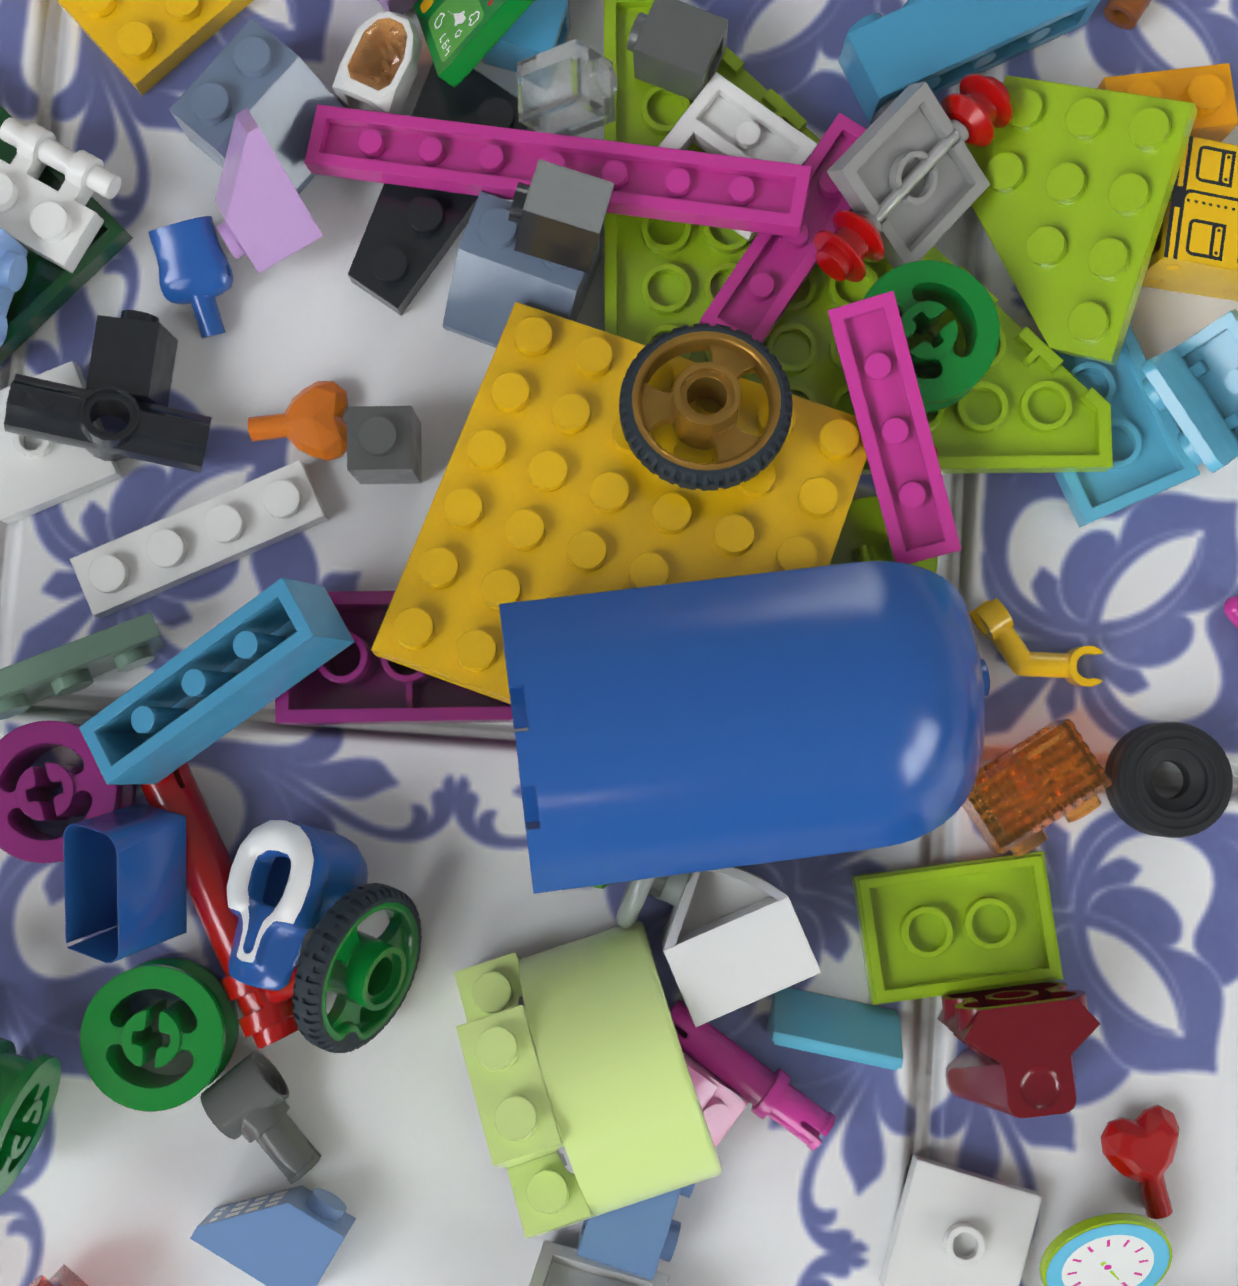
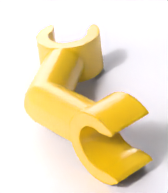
(997, 626)

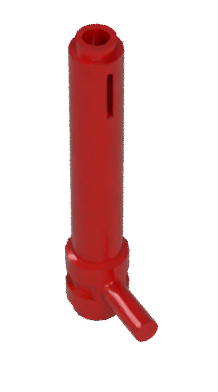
(208, 865)

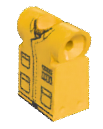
(1200, 226)

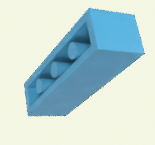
(947, 42)
(216, 683)

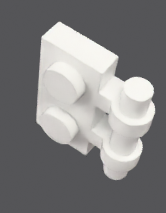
(47, 219)

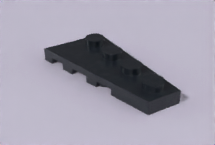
(418, 225)

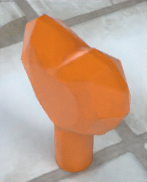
(310, 422)

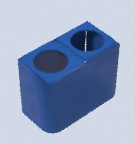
(128, 874)

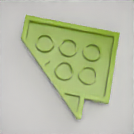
(1080, 204)

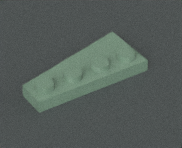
(77, 663)

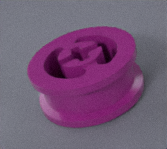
(27, 789)

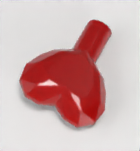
(1143, 1153)

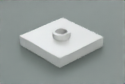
(45, 472)
(959, 1229)

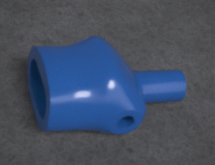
(193, 269)

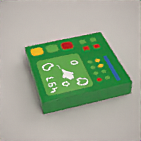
(464, 31)

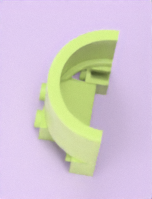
(582, 1070)

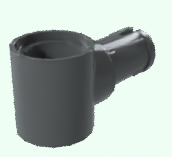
(253, 1104)

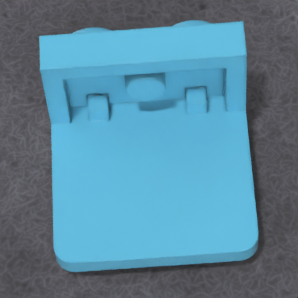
(1201, 391)

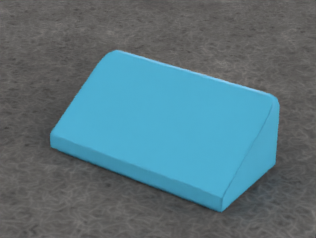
(836, 1028)

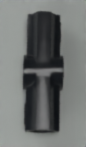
(67, 417)

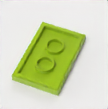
(956, 927)

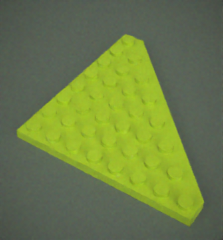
(666, 273)

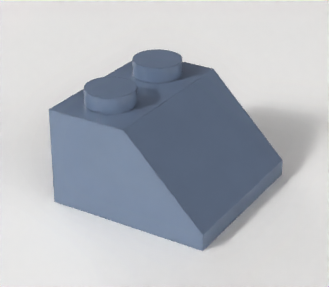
(267, 80)
(493, 277)

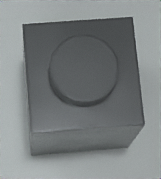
(677, 46)
(384, 445)

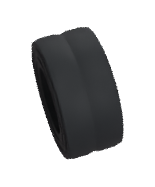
(1205, 779)

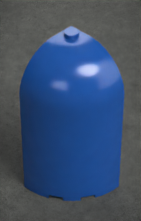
(741, 719)

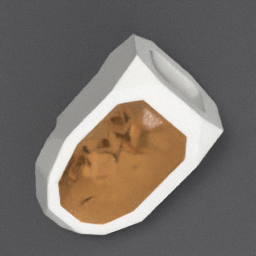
(379, 64)

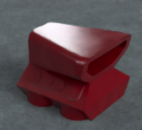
(1018, 1046)

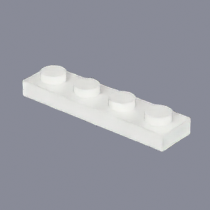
(199, 539)

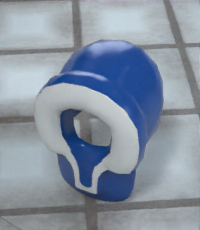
(281, 890)

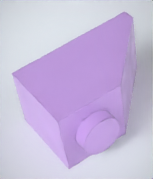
(259, 200)

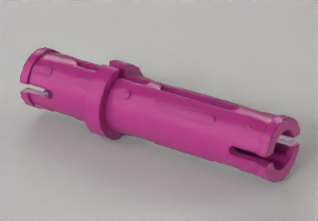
(764, 1088)

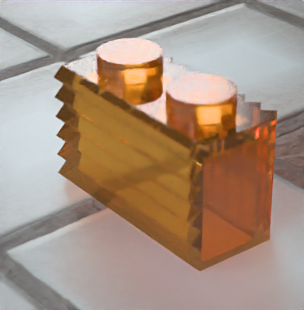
(1035, 786)

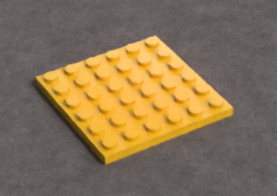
(560, 506)

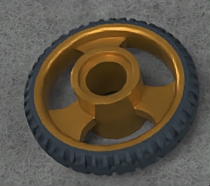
(732, 356)

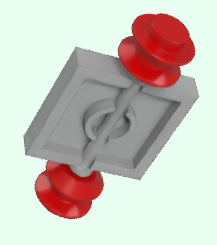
(911, 176)

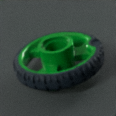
(356, 969)

